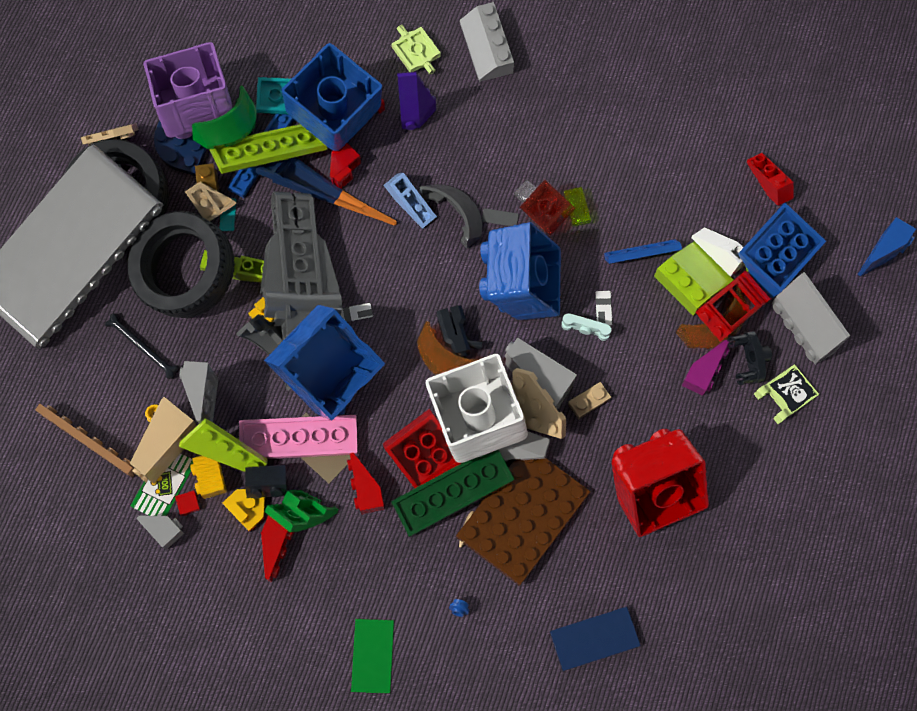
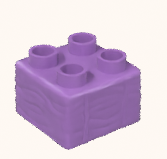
(187, 88)

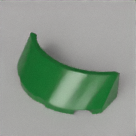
(230, 127)

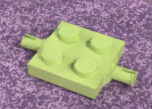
(416, 49)

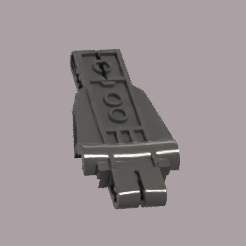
(296, 264)

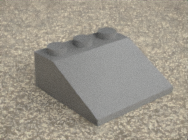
(200, 388)

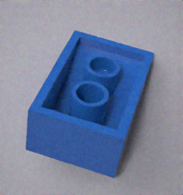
(893, 240)

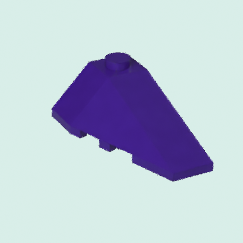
(415, 101)

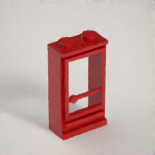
(713, 318)

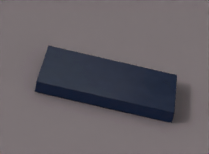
(594, 638)

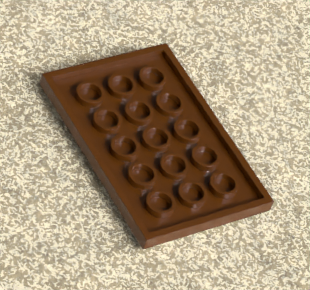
(523, 518)

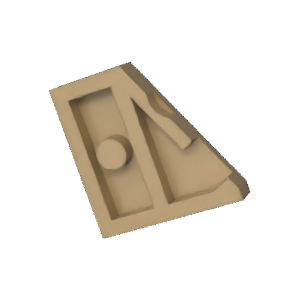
(209, 201)

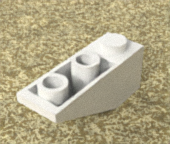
(720, 249)

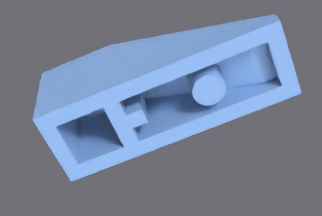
(409, 199)

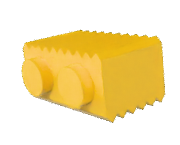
(209, 477)

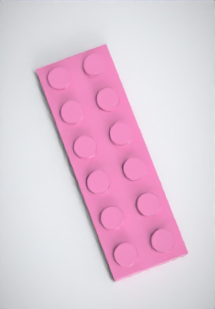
(301, 436)

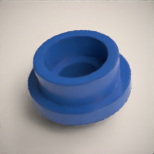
(459, 608)

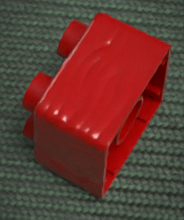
(660, 481)

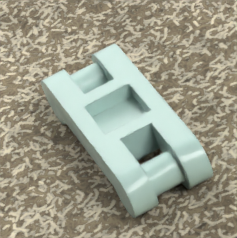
(586, 326)

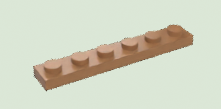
(80, 435)

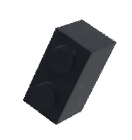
(265, 481)

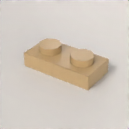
(589, 400)

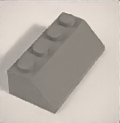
(487, 42)

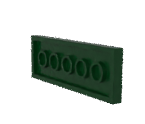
(452, 491)

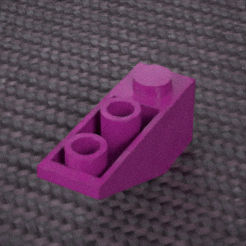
(701, 372)

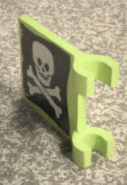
(789, 391)

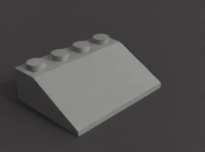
(810, 319)

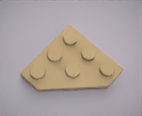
(123, 132)
(537, 405)

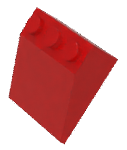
(421, 450)

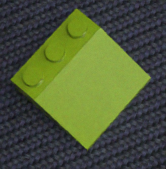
(692, 277)

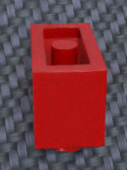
(341, 159)

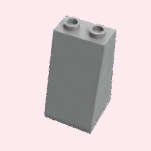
(550, 374)

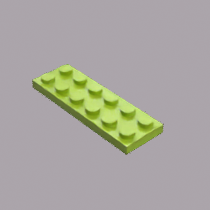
(266, 148)

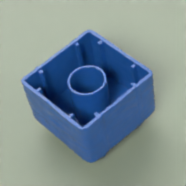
(332, 97)
(522, 272)

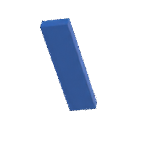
(642, 251)

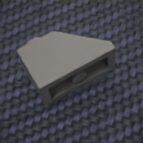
(162, 529)

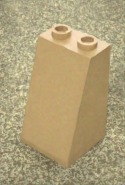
(161, 441)

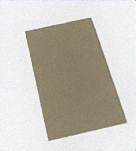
(327, 466)

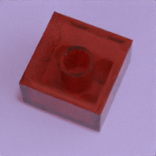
(547, 207)

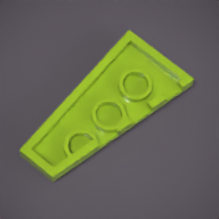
(217, 444)

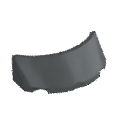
(462, 204)
(263, 334)

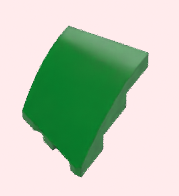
(300, 511)

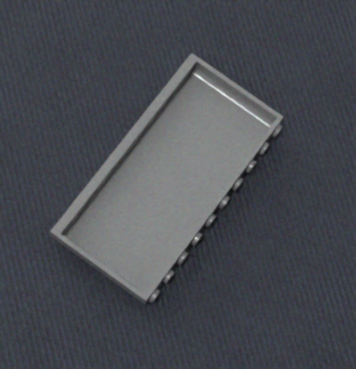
(70, 244)

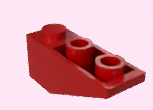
(772, 179)
(368, 491)
(273, 544)

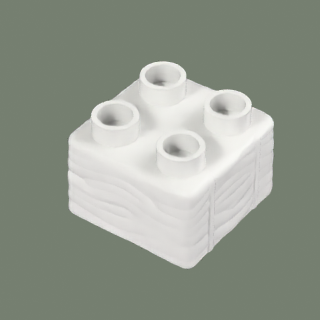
(477, 408)

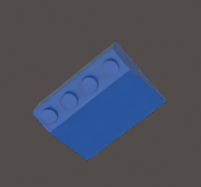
(780, 250)

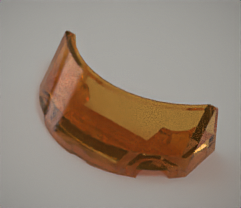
(702, 337)
(435, 355)

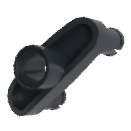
(755, 355)

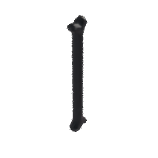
(114, 322)

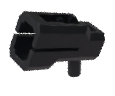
(459, 342)

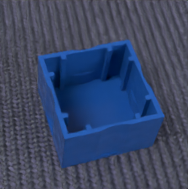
(324, 361)

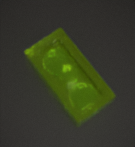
(577, 199)

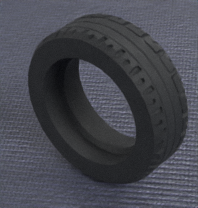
(130, 153)
(148, 248)

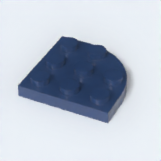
(178, 153)

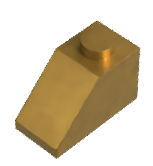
(208, 175)

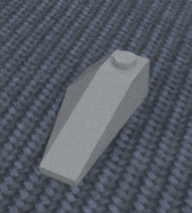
(530, 448)

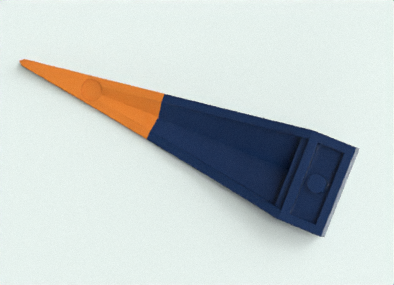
(301, 178)

